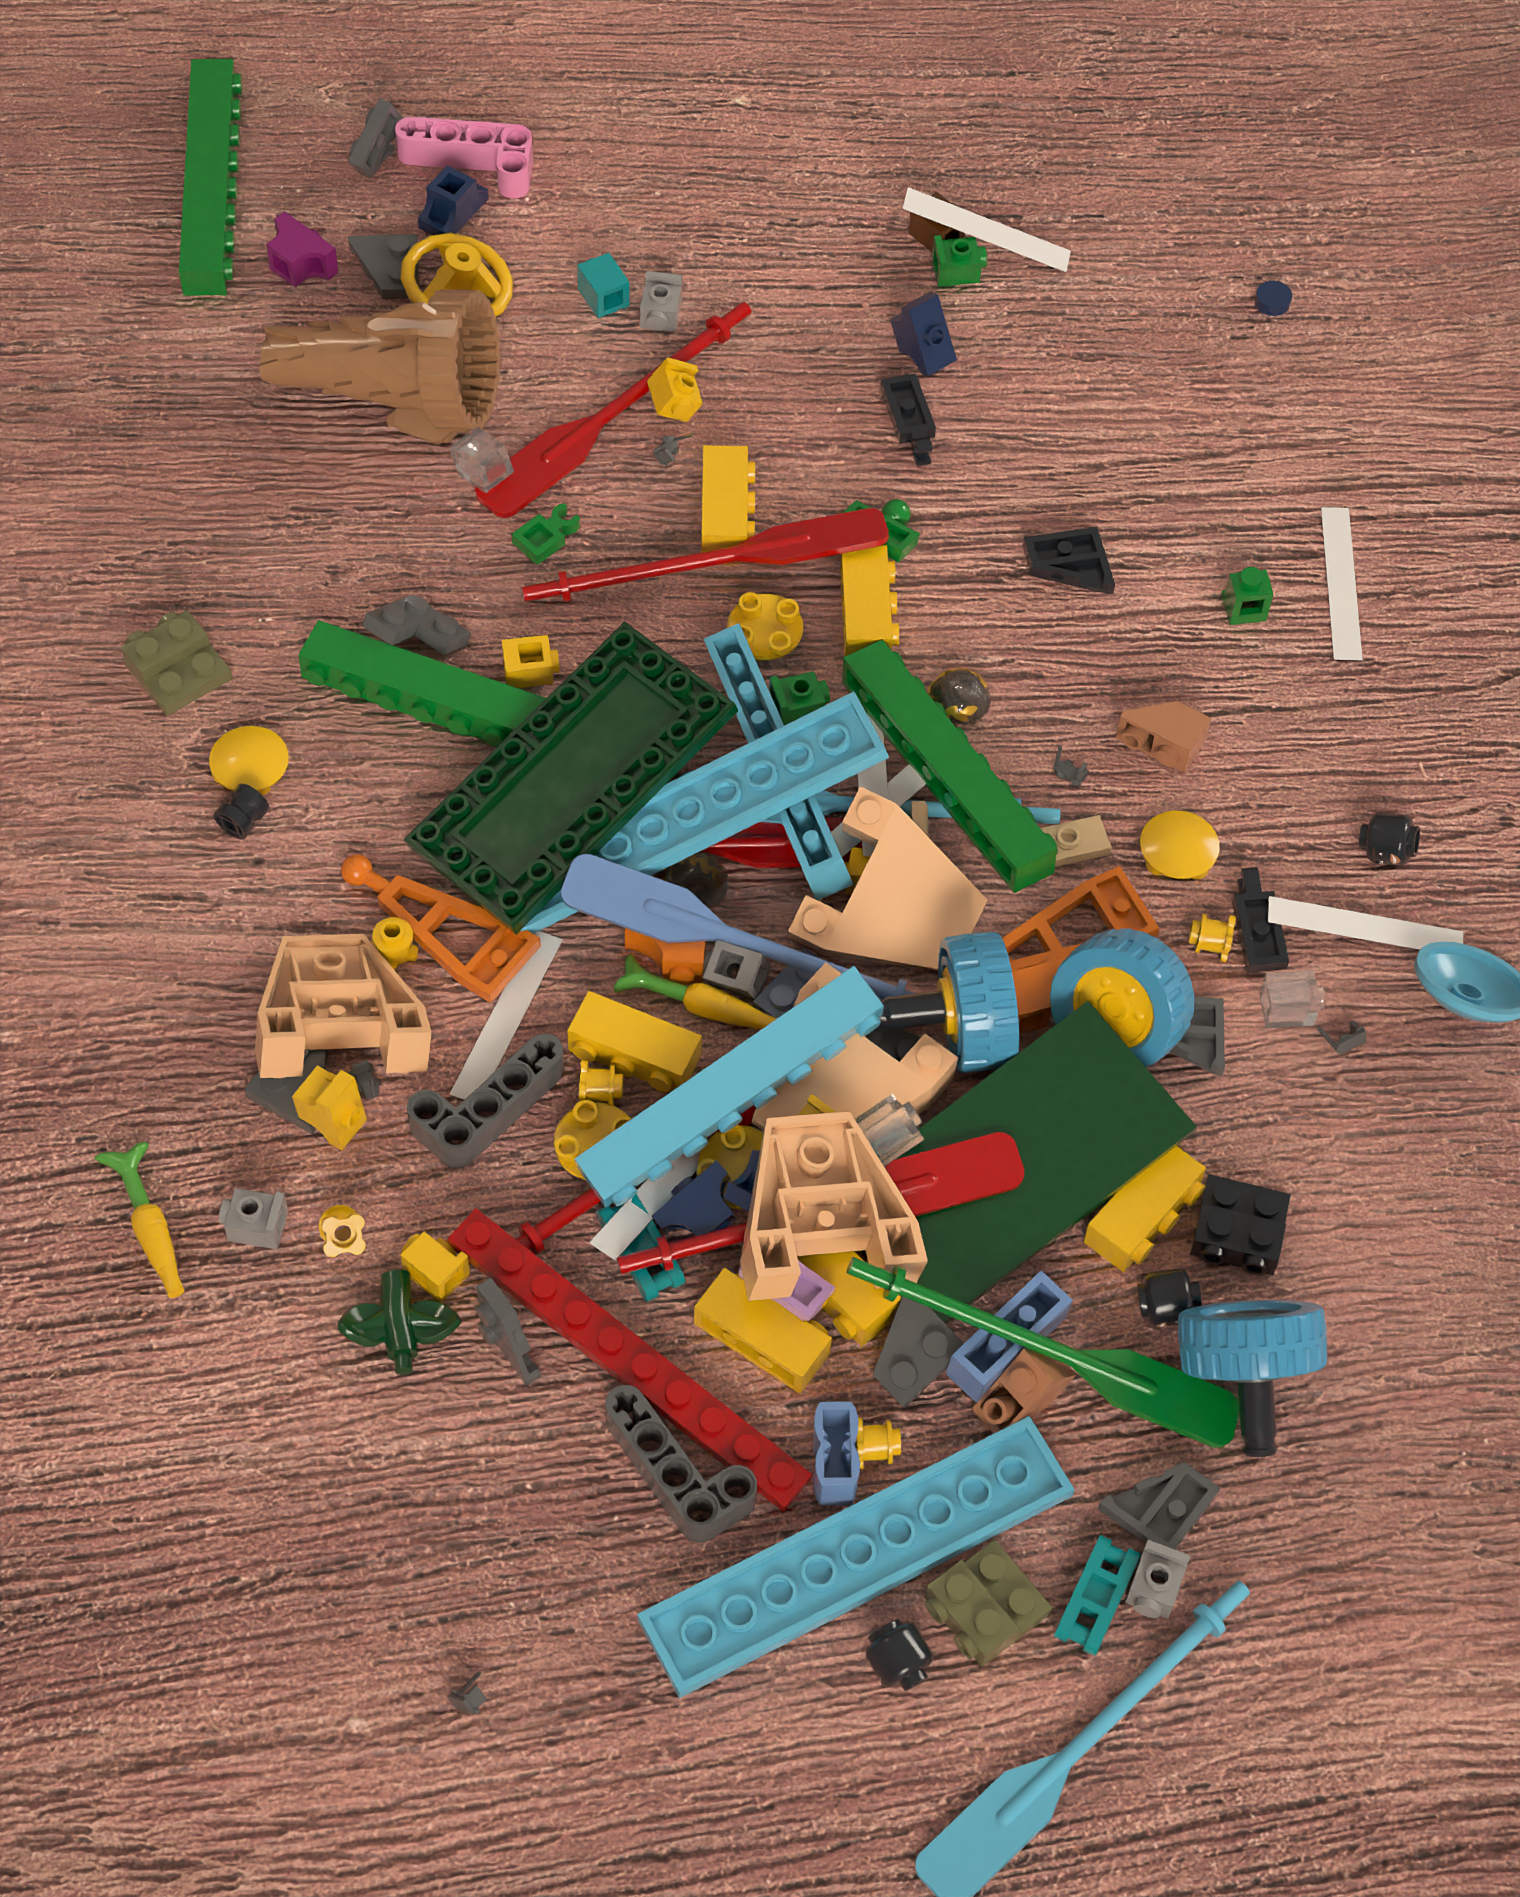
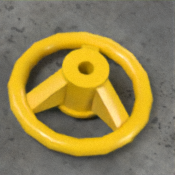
(460, 269)

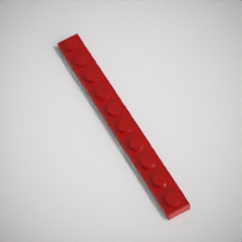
(628, 1358)

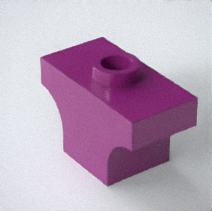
(300, 252)

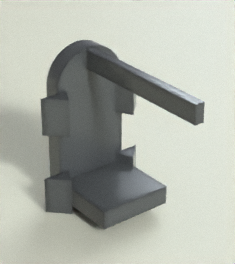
(667, 448)
(1066, 770)
(1346, 1042)
(366, 1082)
(471, 1700)

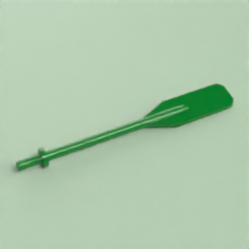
(1120, 1376)

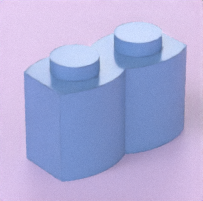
(835, 1453)

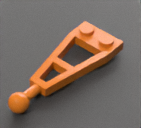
(1111, 896)
(489, 968)

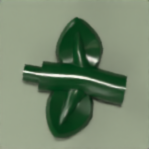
(398, 1322)

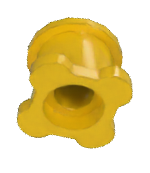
(1212, 935)
(393, 940)
(600, 1084)
(344, 1240)
(877, 1442)

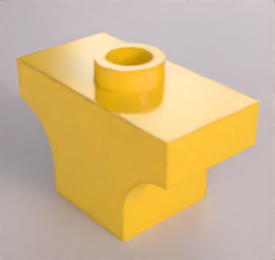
(331, 1105)

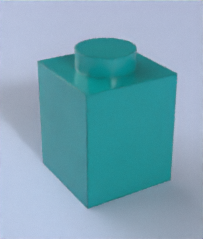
(603, 285)

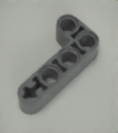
(535, 1065)
(672, 1460)

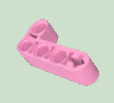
(469, 146)

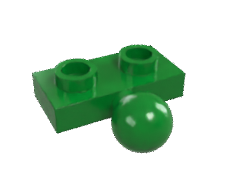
(897, 515)

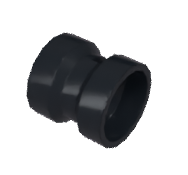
(241, 811)

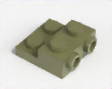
(175, 662)
(986, 1603)

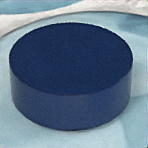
(1273, 298)

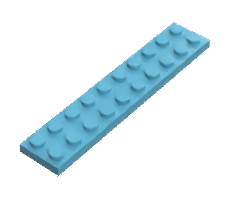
(740, 791)
(854, 1556)

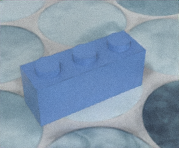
(984, 1356)

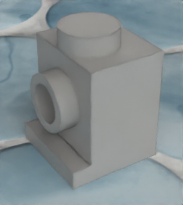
(661, 301)
(727, 957)
(258, 1229)
(1164, 1564)

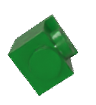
(957, 261)
(1245, 586)
(798, 695)

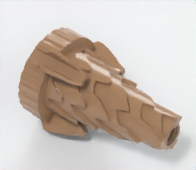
(423, 359)

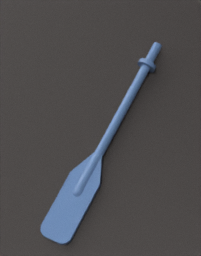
(674, 914)

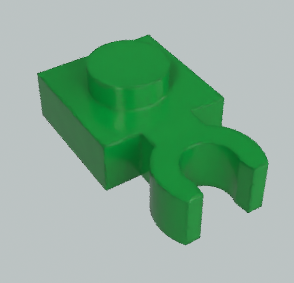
(543, 536)

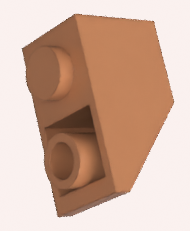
(1165, 731)
(1023, 1390)

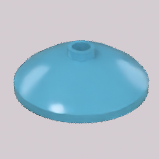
(1469, 981)

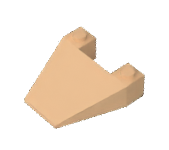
(902, 901)
(337, 997)
(864, 1073)
(823, 1194)

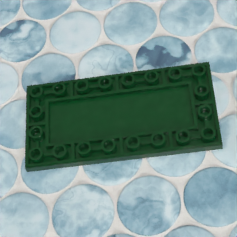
(570, 776)
(1083, 1129)

